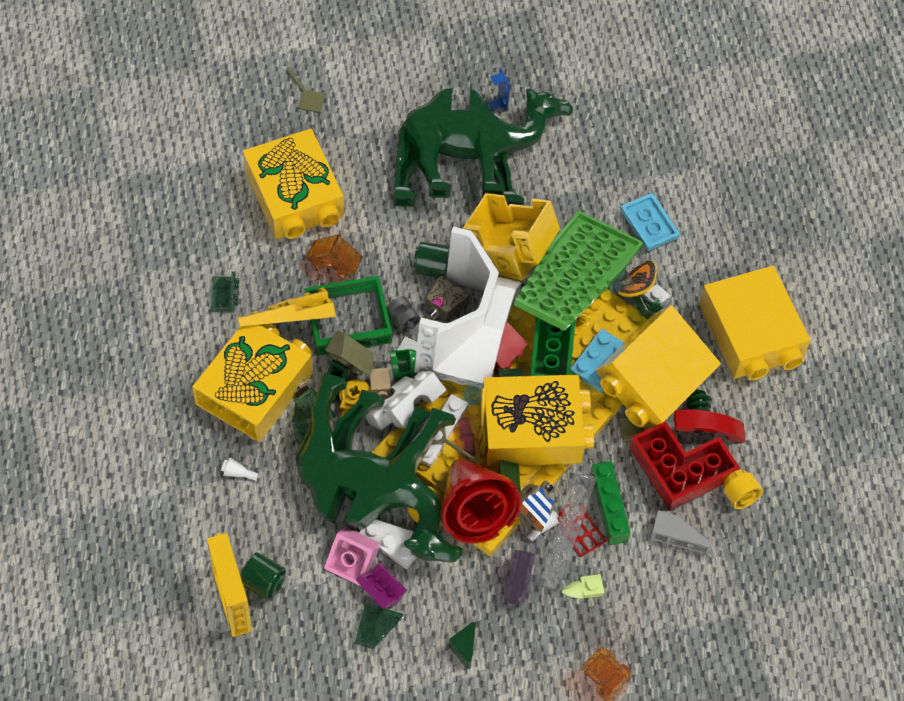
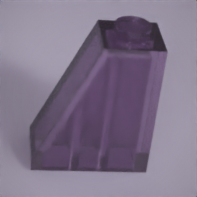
(519, 576)

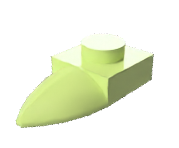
(585, 587)

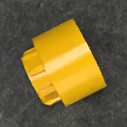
(742, 489)

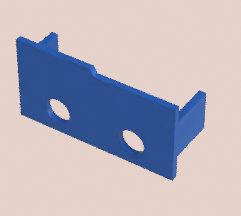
(503, 92)

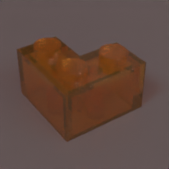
(336, 253)
(608, 674)

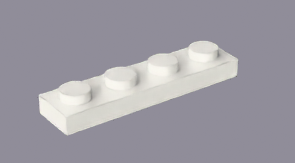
(456, 407)

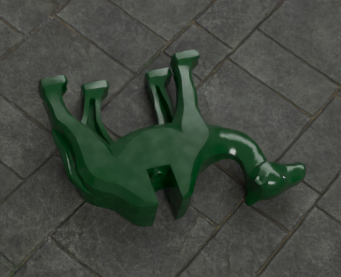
(468, 135)
(370, 481)

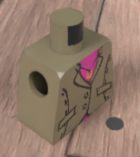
(445, 300)

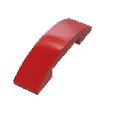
(709, 422)

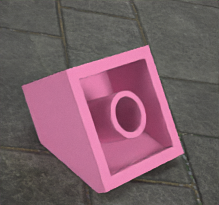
(351, 554)

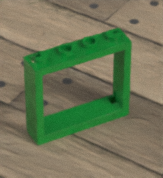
(351, 287)

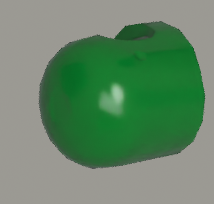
(403, 363)

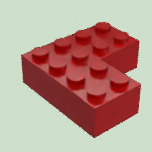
(677, 473)

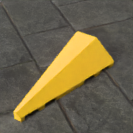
(301, 308)

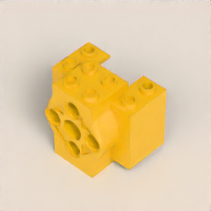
(513, 234)

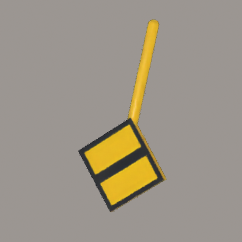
(481, 433)

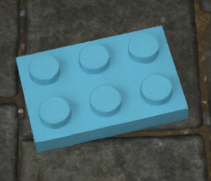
(650, 222)
(594, 355)

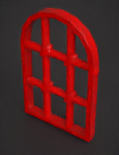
(587, 533)

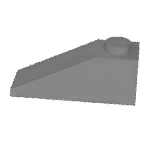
(676, 532)

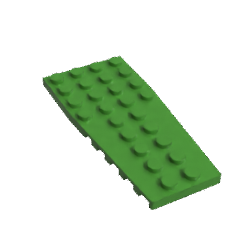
(576, 270)

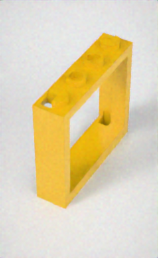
(229, 584)

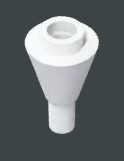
(235, 469)
(552, 521)

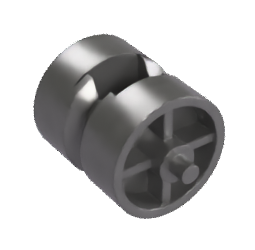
(403, 314)

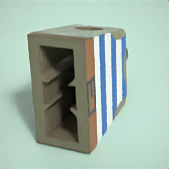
(536, 506)

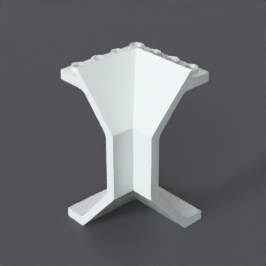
(469, 345)

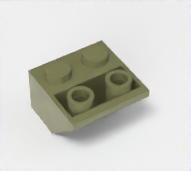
(350, 354)

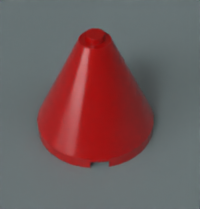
(478, 502)

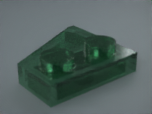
(375, 625)

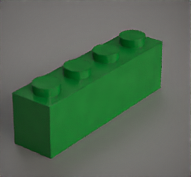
(610, 503)

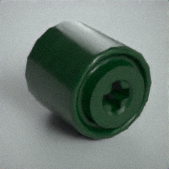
(431, 259)
(263, 576)

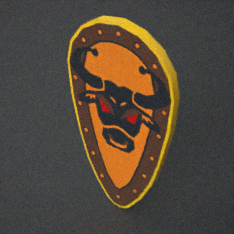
(643, 278)

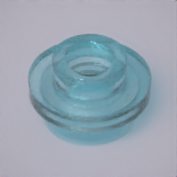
(472, 390)

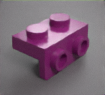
(382, 586)

